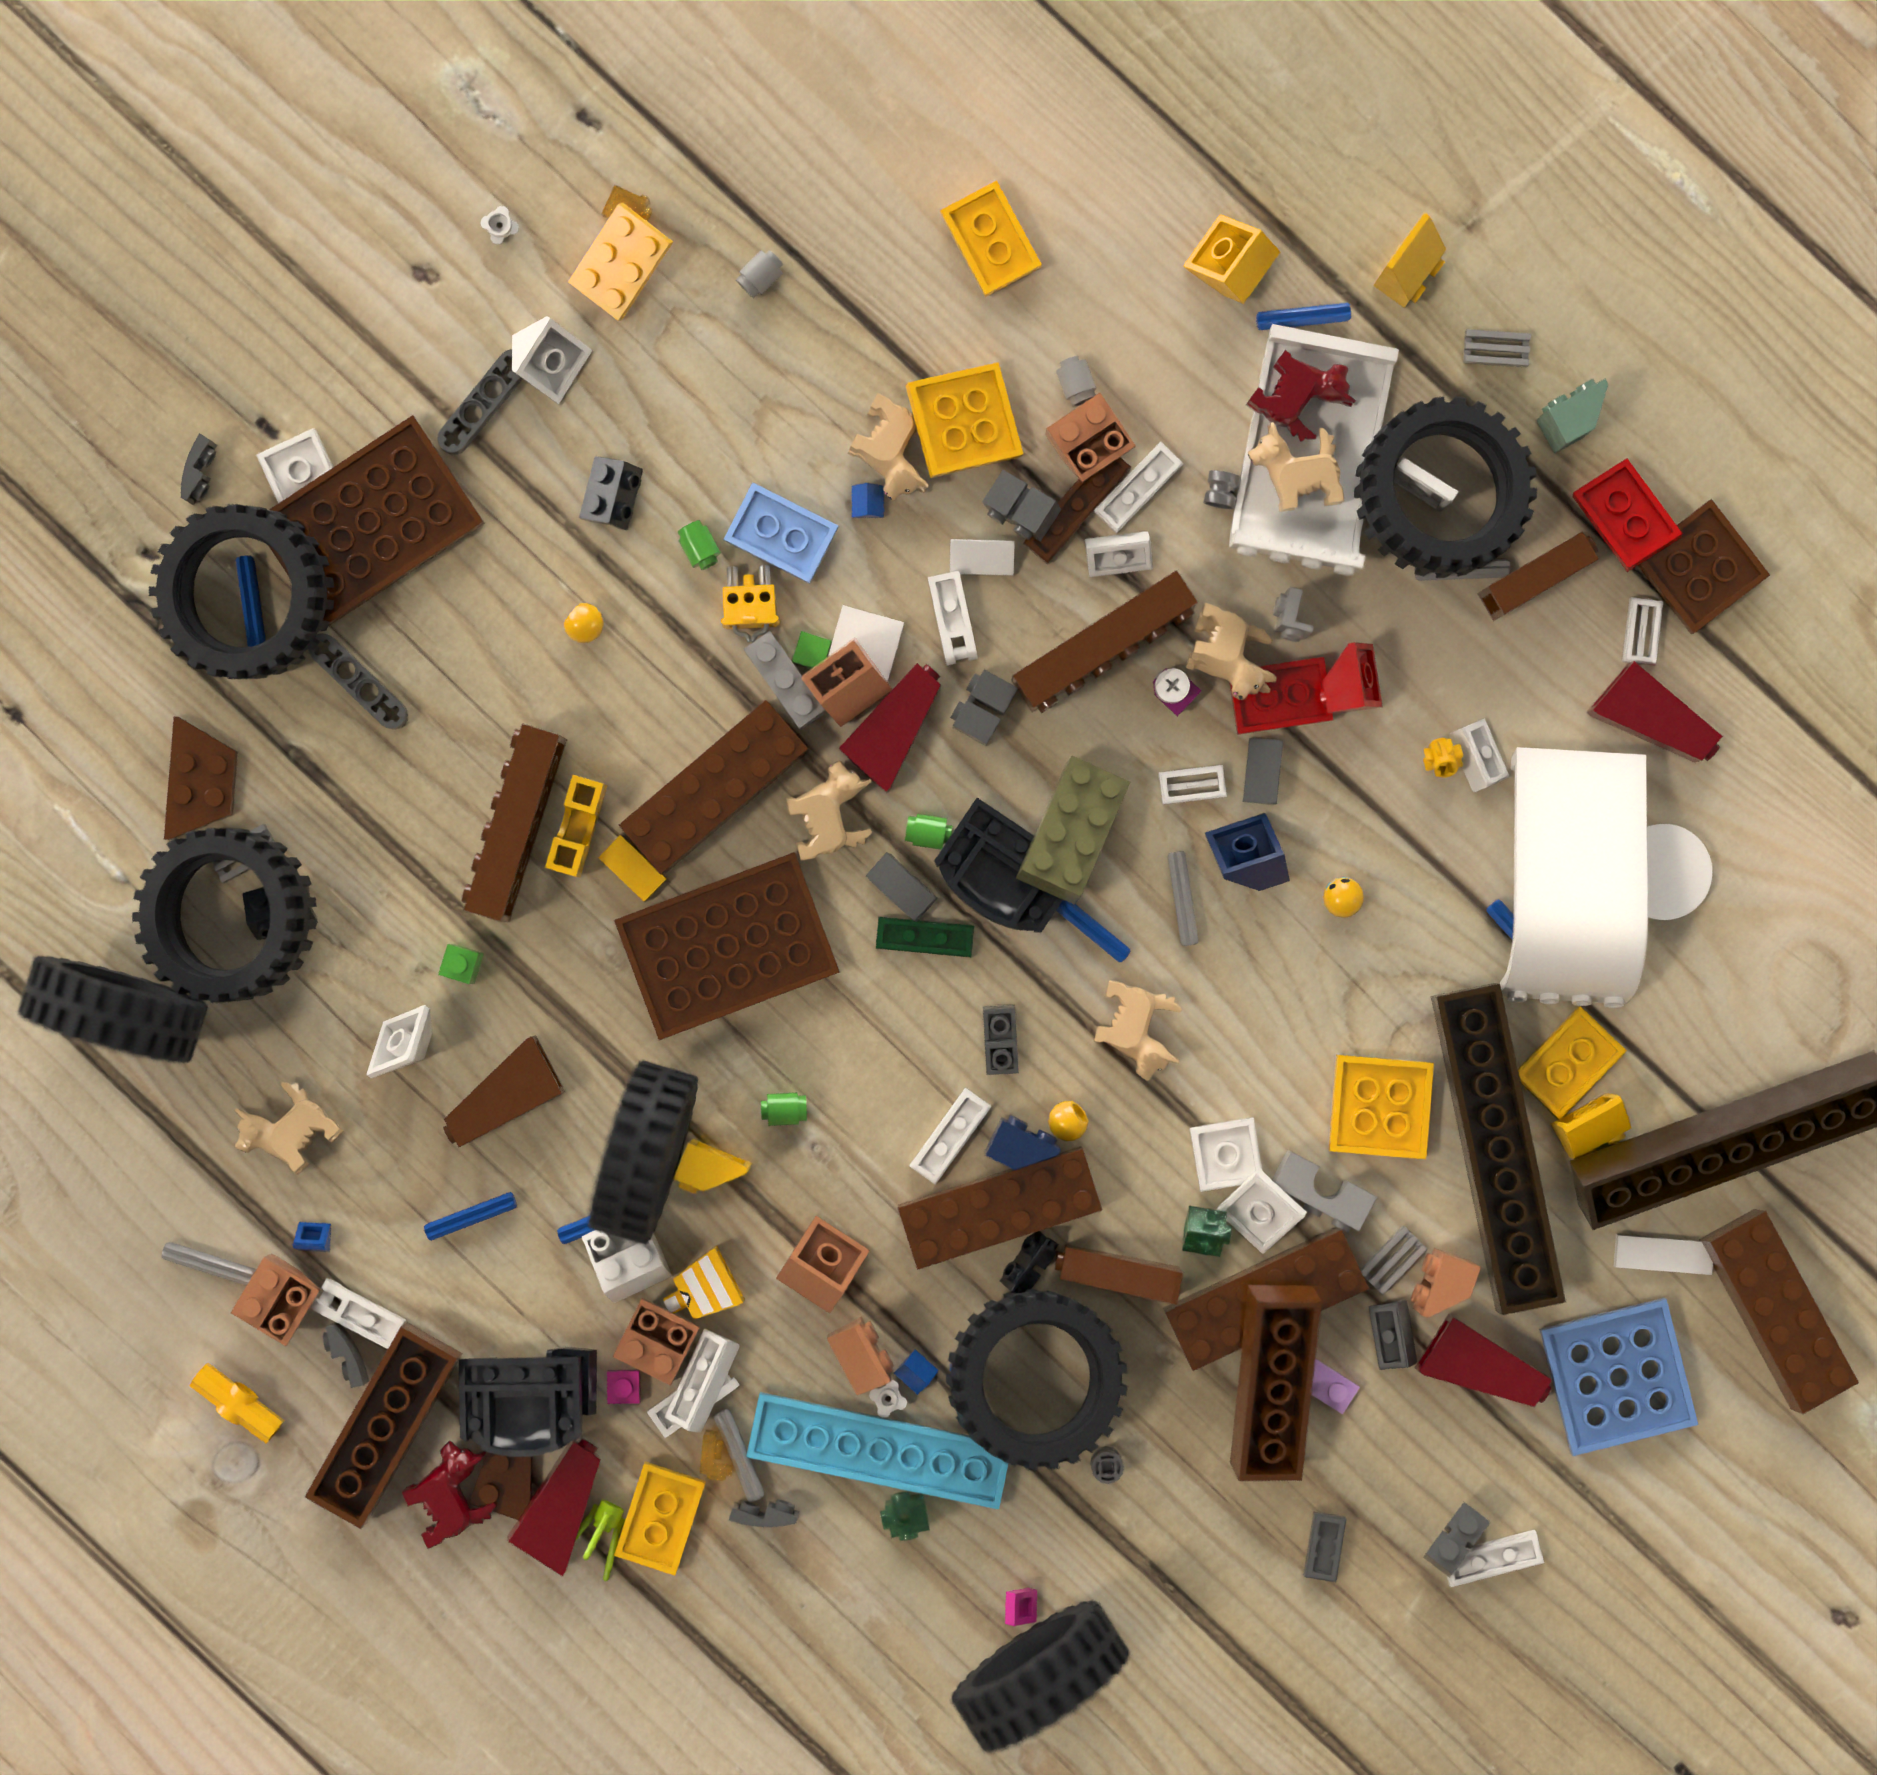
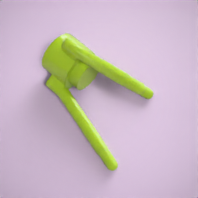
(606, 1516)

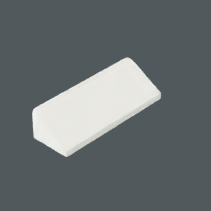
(702, 1381)

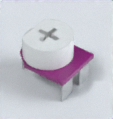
(1174, 689)

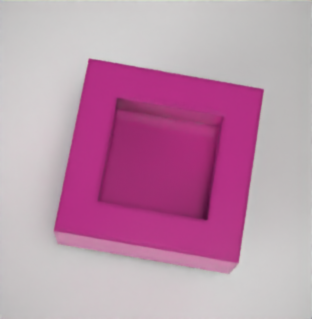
(623, 1387)
(1021, 1607)

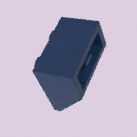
(1019, 1147)

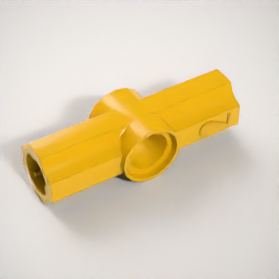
(236, 1403)

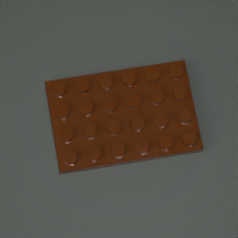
(381, 515)
(726, 946)

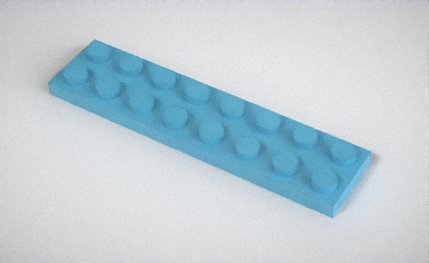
(875, 1450)

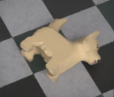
(886, 447)
(1299, 475)
(1224, 652)
(822, 813)
(1131, 1028)
(291, 1133)

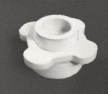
(490, 222)
(884, 1407)

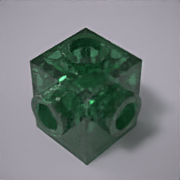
(1205, 1231)
(905, 1504)

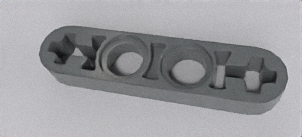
(478, 398)
(360, 678)

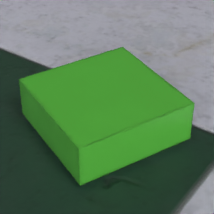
(811, 650)

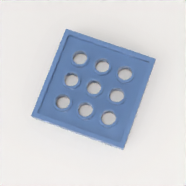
(1670, 1378)

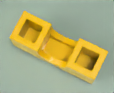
(577, 827)

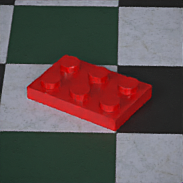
(1627, 515)
(1291, 701)

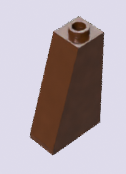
(1538, 575)
(508, 1092)
(1120, 1273)

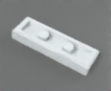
(1138, 487)
(950, 1136)
(1661, 1254)
(1498, 1558)

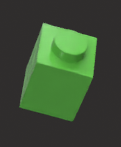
(461, 964)

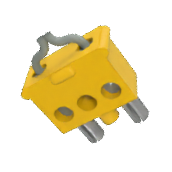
(753, 614)

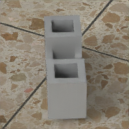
(784, 680)
(1347, 1206)

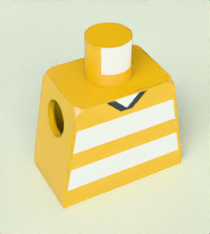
(705, 1287)

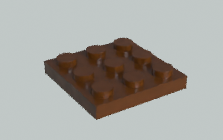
(1704, 568)

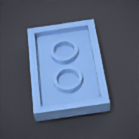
(781, 533)

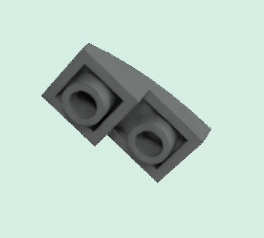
(194, 483)
(901, 887)
(1000, 1039)
(341, 1344)
(776, 1514)

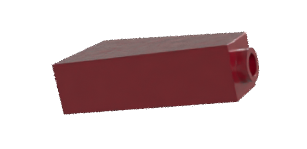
(1652, 713)
(891, 728)
(1475, 1362)
(556, 1510)

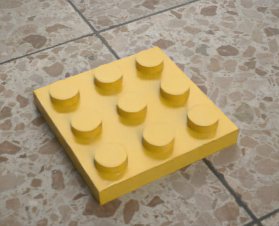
(964, 419)
(1381, 1107)

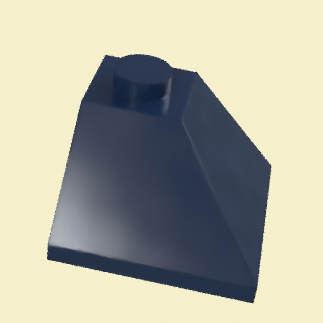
(1249, 853)

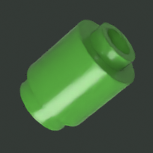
(698, 545)
(928, 831)
(784, 1109)

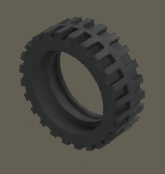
(1491, 442)
(176, 592)
(161, 915)
(112, 1009)
(642, 1152)
(1102, 1395)
(1040, 1676)

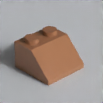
(822, 1264)

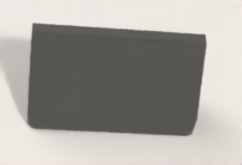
(1263, 771)
(1393, 1335)

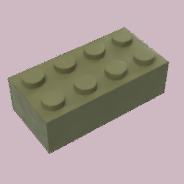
(1073, 830)

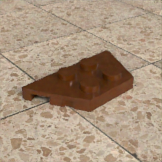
(199, 780)

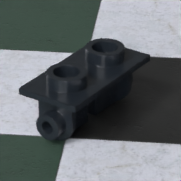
(1035, 1250)

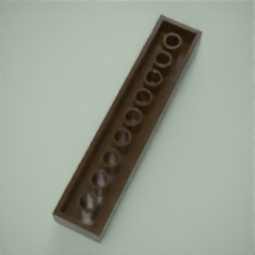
(1727, 1141)
(1498, 1149)

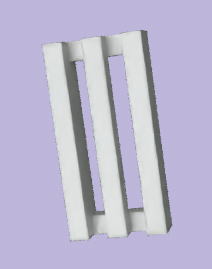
(1630, 628)
(1195, 784)

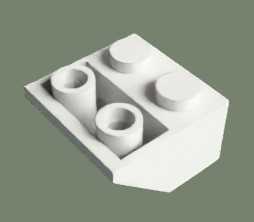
(625, 1265)

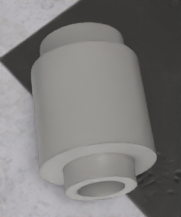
(760, 273)
(1076, 380)

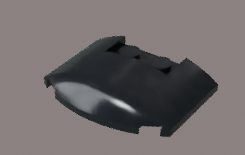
(983, 866)
(520, 1403)

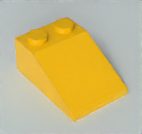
(1412, 263)

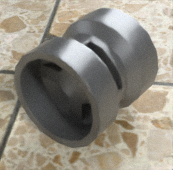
(1222, 486)
(1105, 1460)

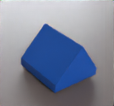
(867, 501)
(312, 1237)
(916, 1372)

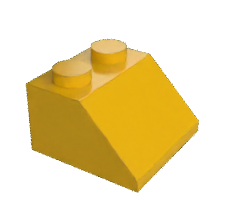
(1232, 258)
(1593, 1125)
(707, 1167)

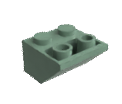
(1572, 418)

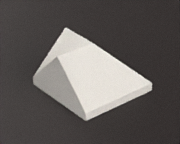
(548, 357)
(401, 1041)

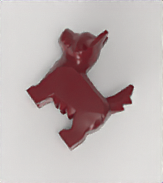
(1295, 389)
(444, 1498)

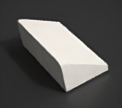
(1118, 554)
(982, 557)
(1481, 756)

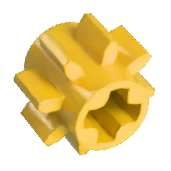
(1443, 757)

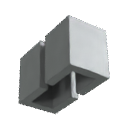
(1024, 507)
(991, 692)
(1463, 1530)

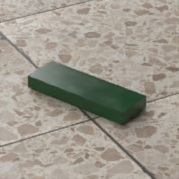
(924, 937)

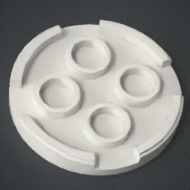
(1676, 871)

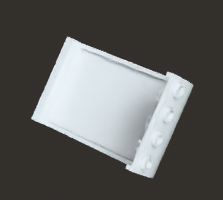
(1313, 531)
(1578, 877)

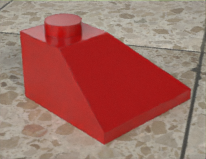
(1352, 681)

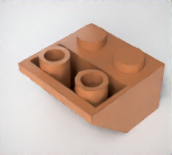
(1089, 438)
(846, 682)
(1445, 1282)
(276, 1299)
(656, 1341)
(860, 1355)

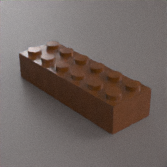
(1104, 641)
(714, 787)
(514, 823)
(999, 1208)
(1779, 1311)
(1213, 1319)
(1275, 1383)
(383, 1425)

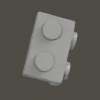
(1286, 610)

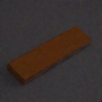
(1076, 508)

